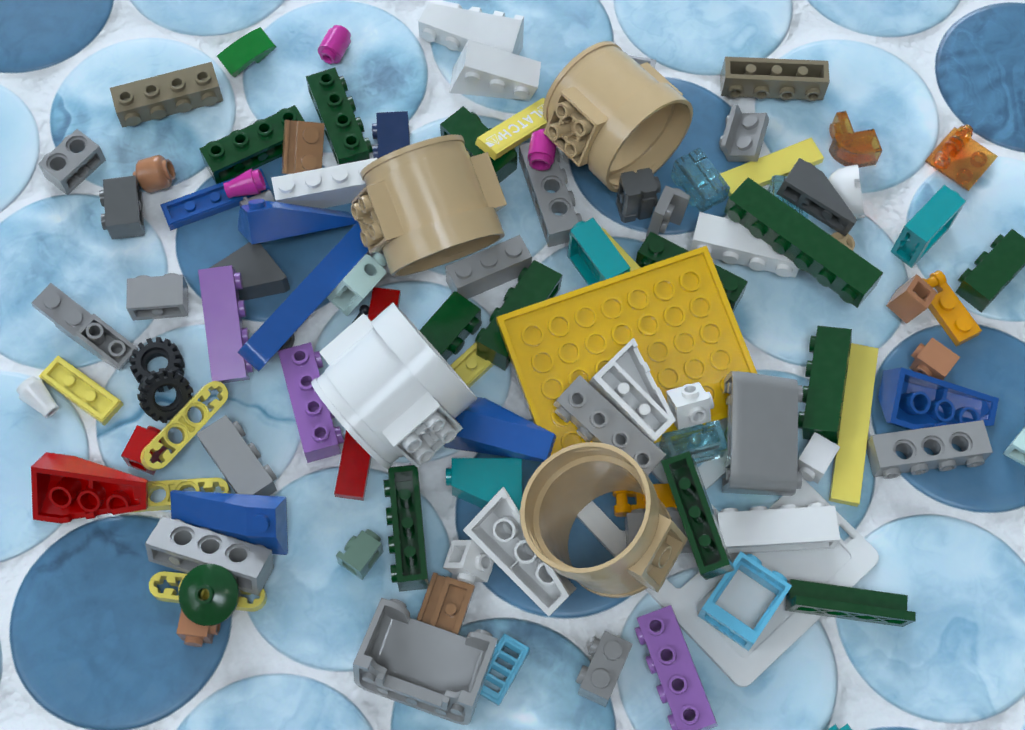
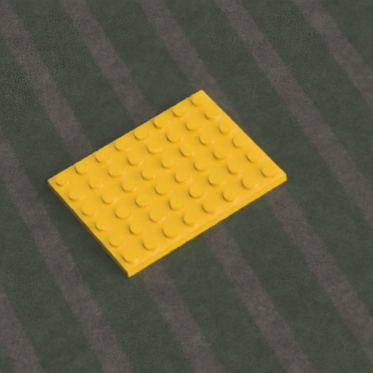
(670, 310)

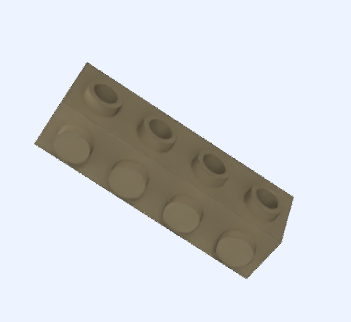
(774, 78)
(166, 94)

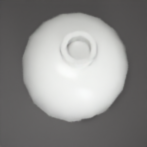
(847, 184)

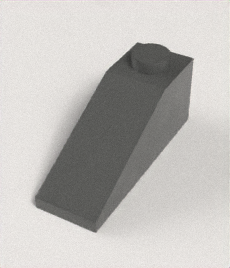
(815, 195)

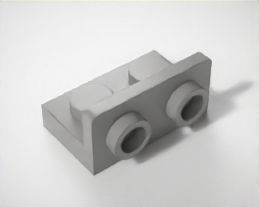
(743, 135)
(669, 208)

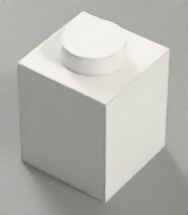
(816, 458)

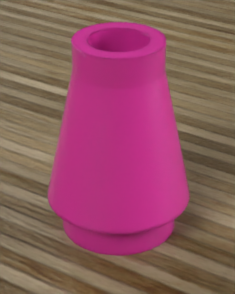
(246, 184)

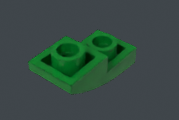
(245, 50)

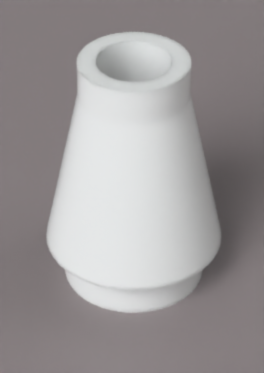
(37, 396)

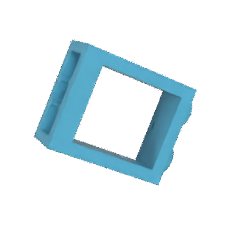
(729, 624)

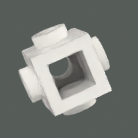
(690, 405)
(468, 562)

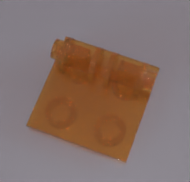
(961, 157)

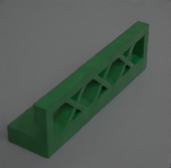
(848, 603)

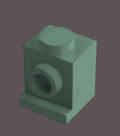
(361, 553)

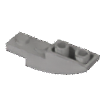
(83, 327)

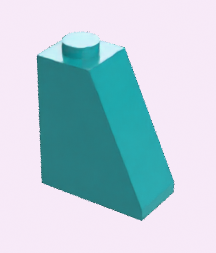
(482, 478)

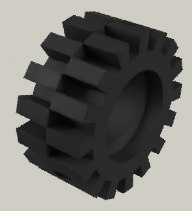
(153, 350)
(153, 383)

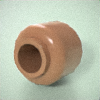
(154, 173)

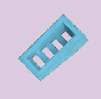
(517, 647)

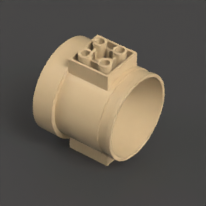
(615, 114)
(429, 205)
(565, 487)

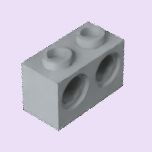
(75, 165)

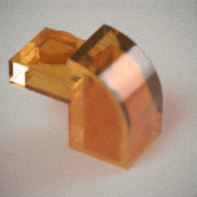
(853, 147)

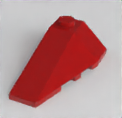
(77, 488)

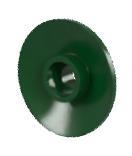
(222, 594)

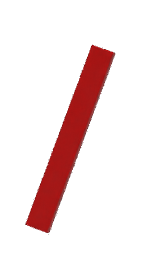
(354, 460)

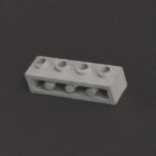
(603, 423)

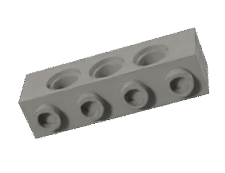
(554, 227)
(969, 436)
(188, 546)

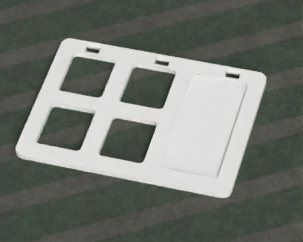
(743, 595)

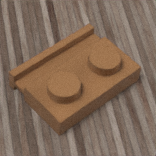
(302, 146)
(446, 603)

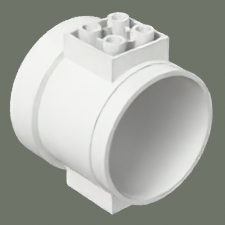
(392, 389)

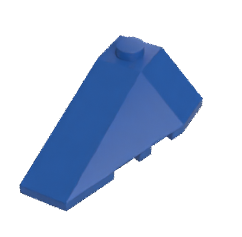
(270, 220)
(925, 402)
(500, 432)
(240, 516)

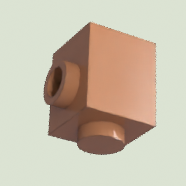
(907, 303)
(933, 359)
(195, 634)

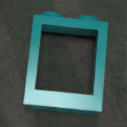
(928, 225)
(594, 253)

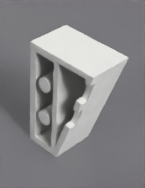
(494, 73)
(633, 392)

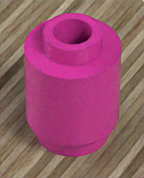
(334, 44)
(541, 151)

